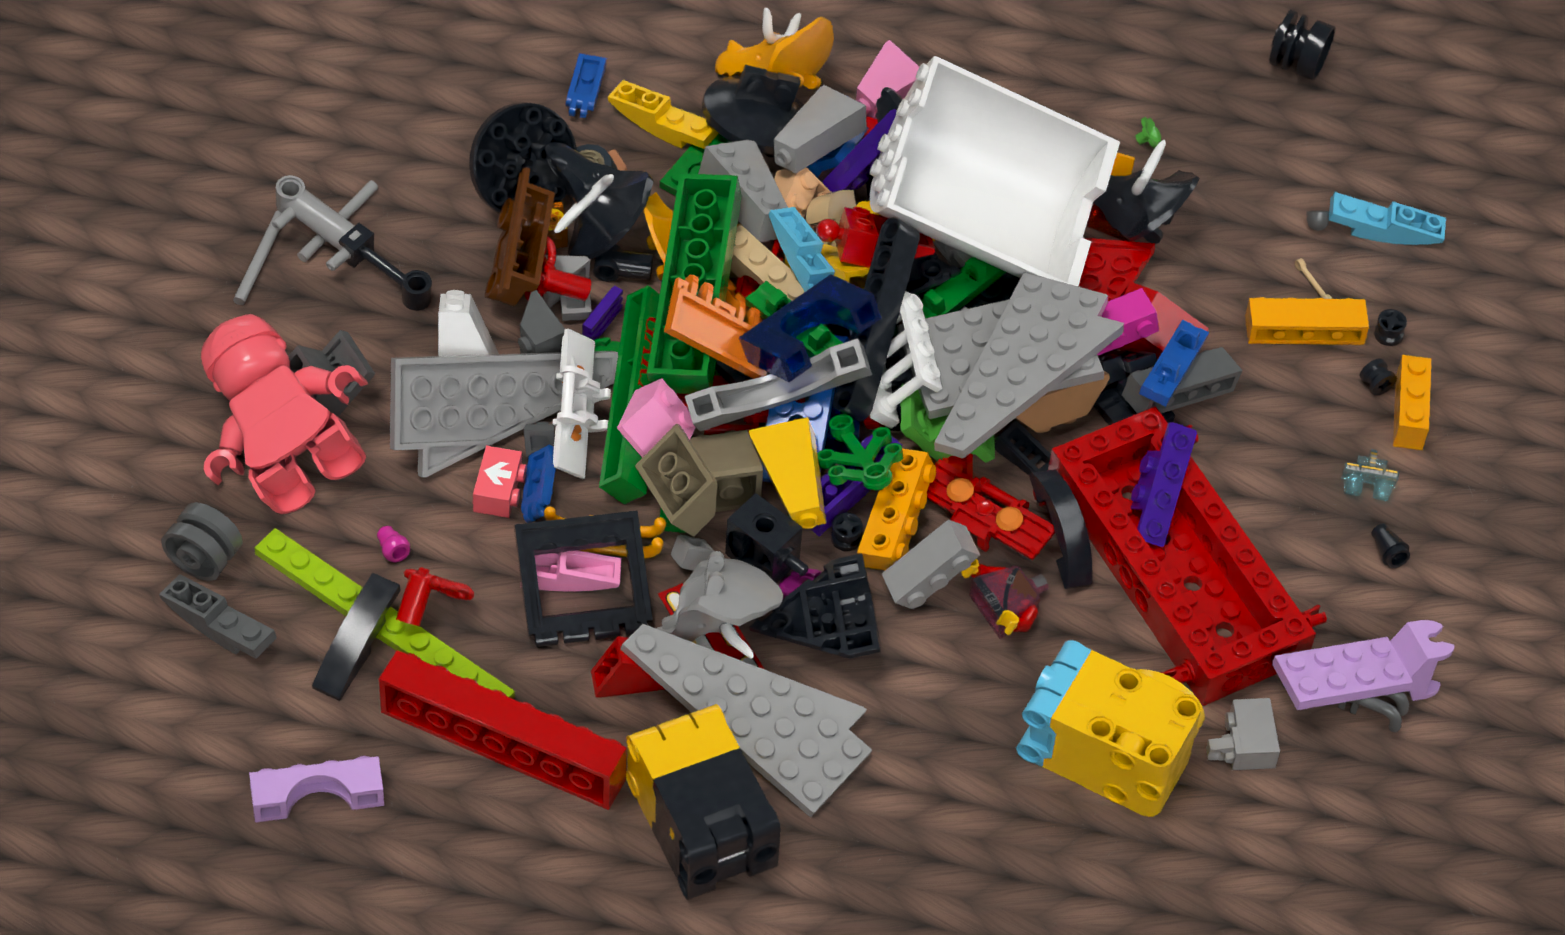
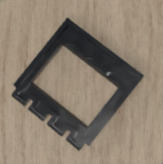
(574, 535)

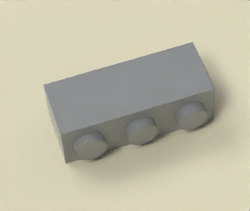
(931, 564)

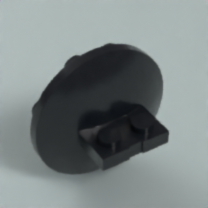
(752, 106)
(512, 141)

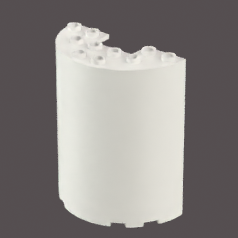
(992, 173)

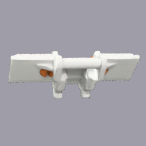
(577, 404)

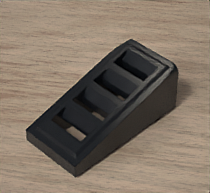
(1013, 454)

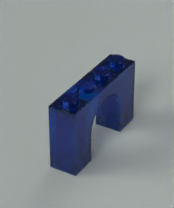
(831, 301)

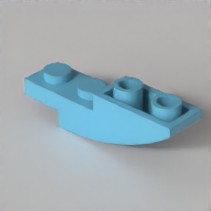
(1391, 225)

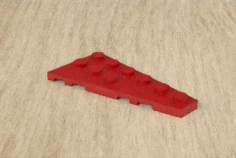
(1114, 265)

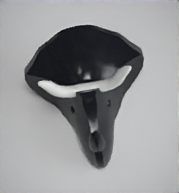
(601, 197)
(1141, 204)

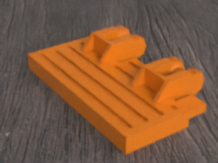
(712, 326)

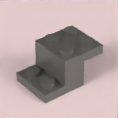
(337, 353)

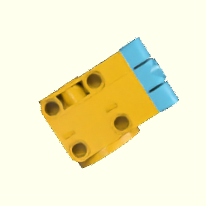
(1111, 727)

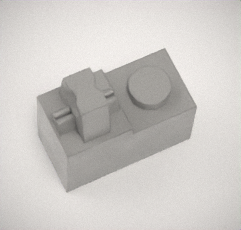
(1251, 737)

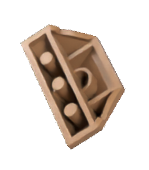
(1062, 406)

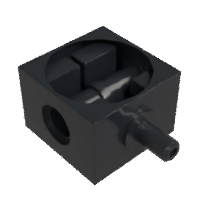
(765, 539)

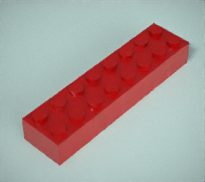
(503, 729)

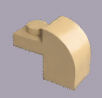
(829, 207)

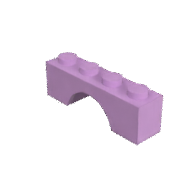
(353, 780)

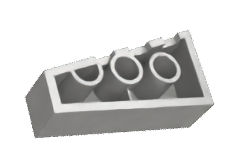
(756, 183)

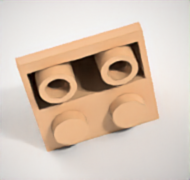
(799, 189)

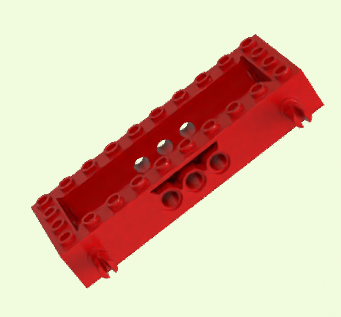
(1202, 548)

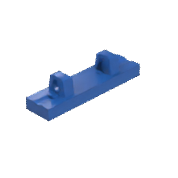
(1173, 363)

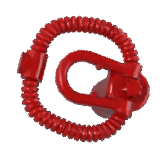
(560, 281)
(418, 593)

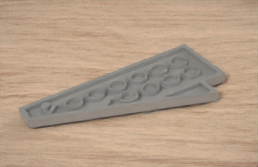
(782, 726)

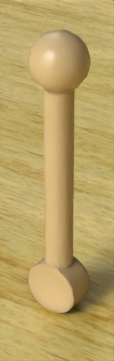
(1301, 266)

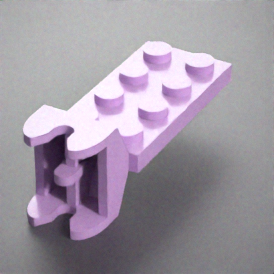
(1365, 668)

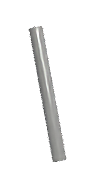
(347, 211)
(256, 263)

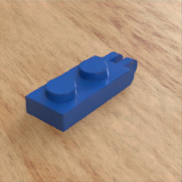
(585, 84)
(538, 484)

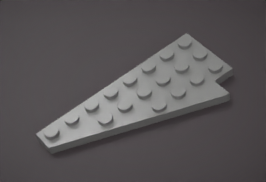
(1034, 347)
(472, 401)

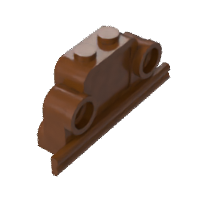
(521, 243)

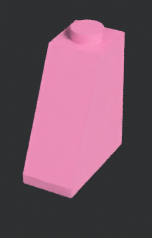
(890, 69)

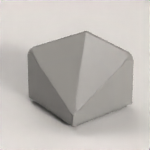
(690, 551)

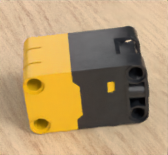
(702, 800)

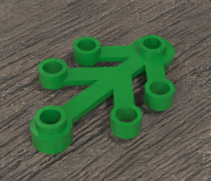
(874, 475)

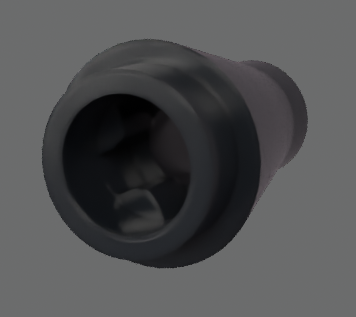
(1390, 546)

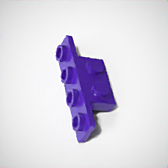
(856, 166)
(1161, 483)

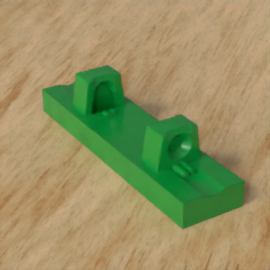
(960, 289)
(770, 300)

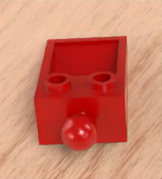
(858, 236)

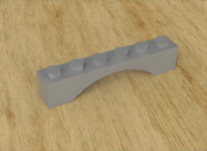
(737, 400)

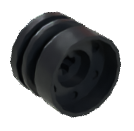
(1303, 45)

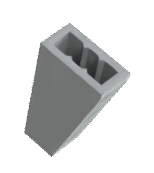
(818, 129)

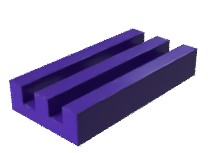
(603, 314)

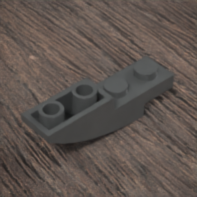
(215, 619)

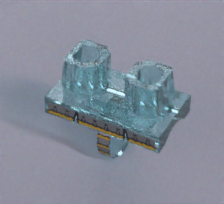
(1369, 471)

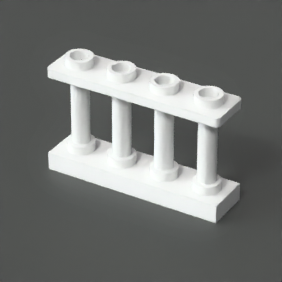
(920, 356)

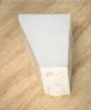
(462, 327)

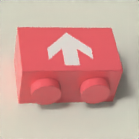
(498, 481)

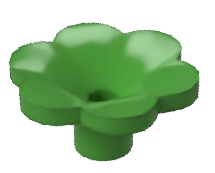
(1149, 133)

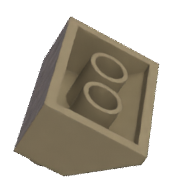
(680, 481)

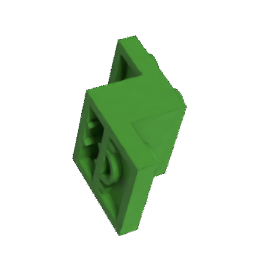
(924, 431)

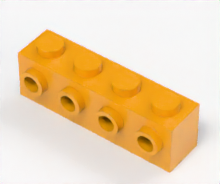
(897, 511)

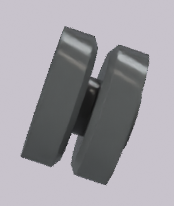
(201, 541)

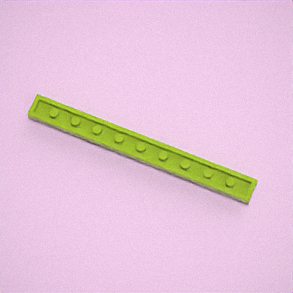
(341, 593)

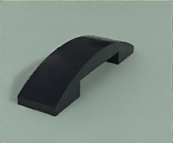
(1069, 527)

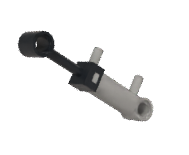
(351, 240)

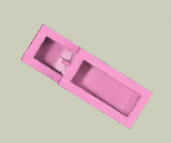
(577, 571)

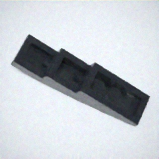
(355, 637)

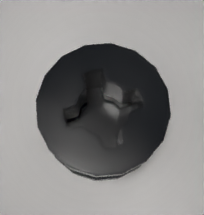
(1389, 320)
(1378, 376)
(852, 526)

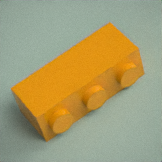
(1412, 402)

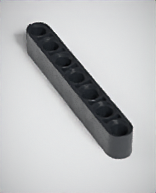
(888, 283)

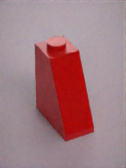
(619, 674)

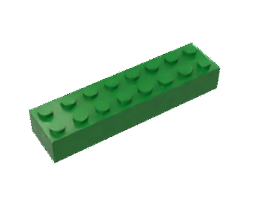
(700, 246)

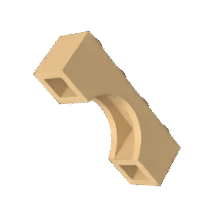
(759, 263)

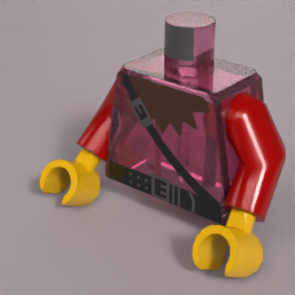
(1005, 596)

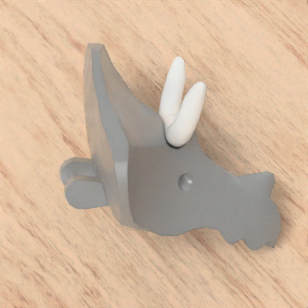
(720, 596)

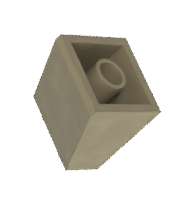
(733, 465)

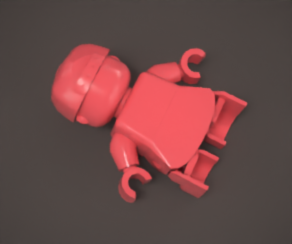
(276, 414)

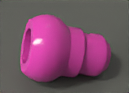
(394, 546)

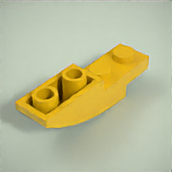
(657, 116)

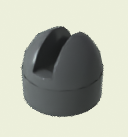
(1318, 219)

